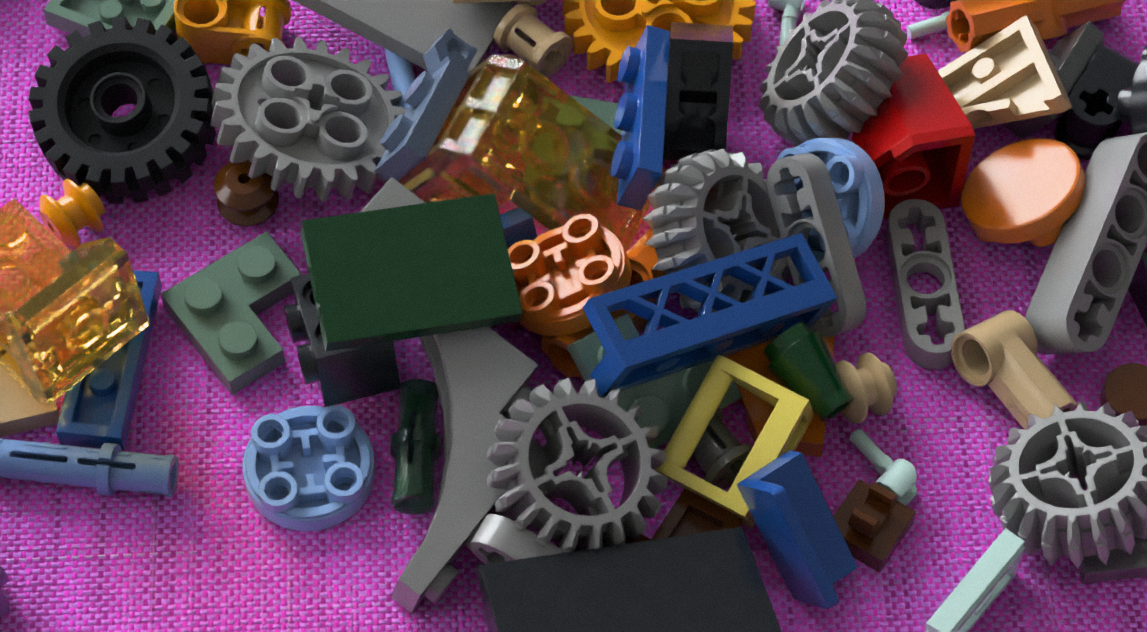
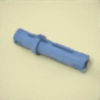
(102, 468)

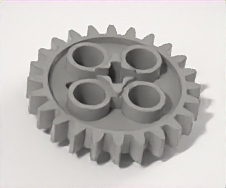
(305, 117)

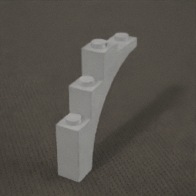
(476, 384)

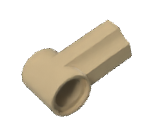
(1005, 358)

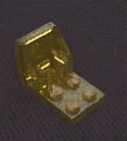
(528, 146)
(61, 305)

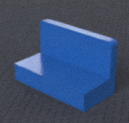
(798, 528)

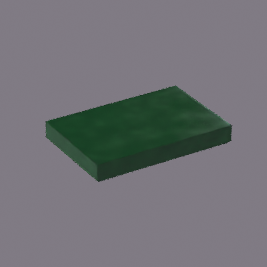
(410, 271)

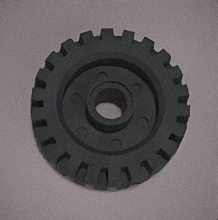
(116, 69)

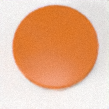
(1024, 192)
(563, 271)

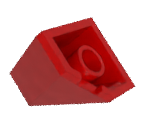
(919, 139)

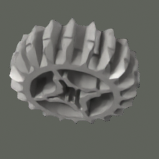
(833, 71)
(710, 210)
(558, 419)
(1047, 505)

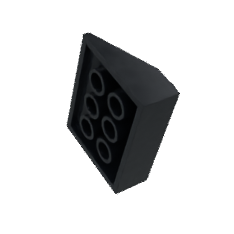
(633, 587)

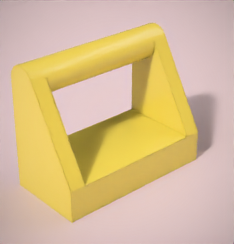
(780, 433)

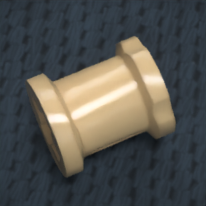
(530, 27)

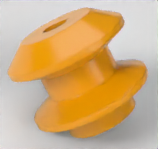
(72, 212)

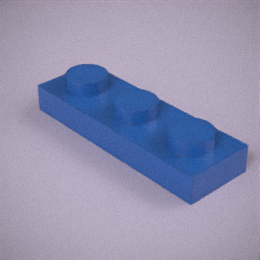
(641, 117)
(104, 400)

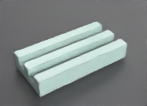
(979, 586)

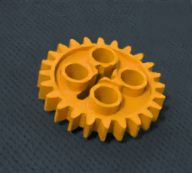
(609, 26)

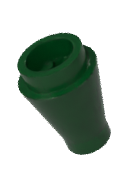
(807, 368)

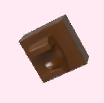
(873, 523)

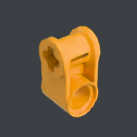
(229, 26)

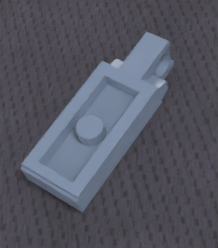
(430, 102)

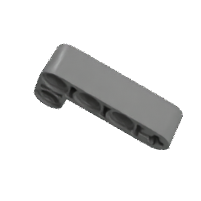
(1094, 252)

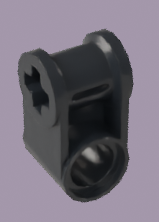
(1095, 102)

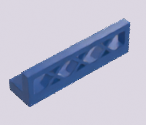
(723, 332)

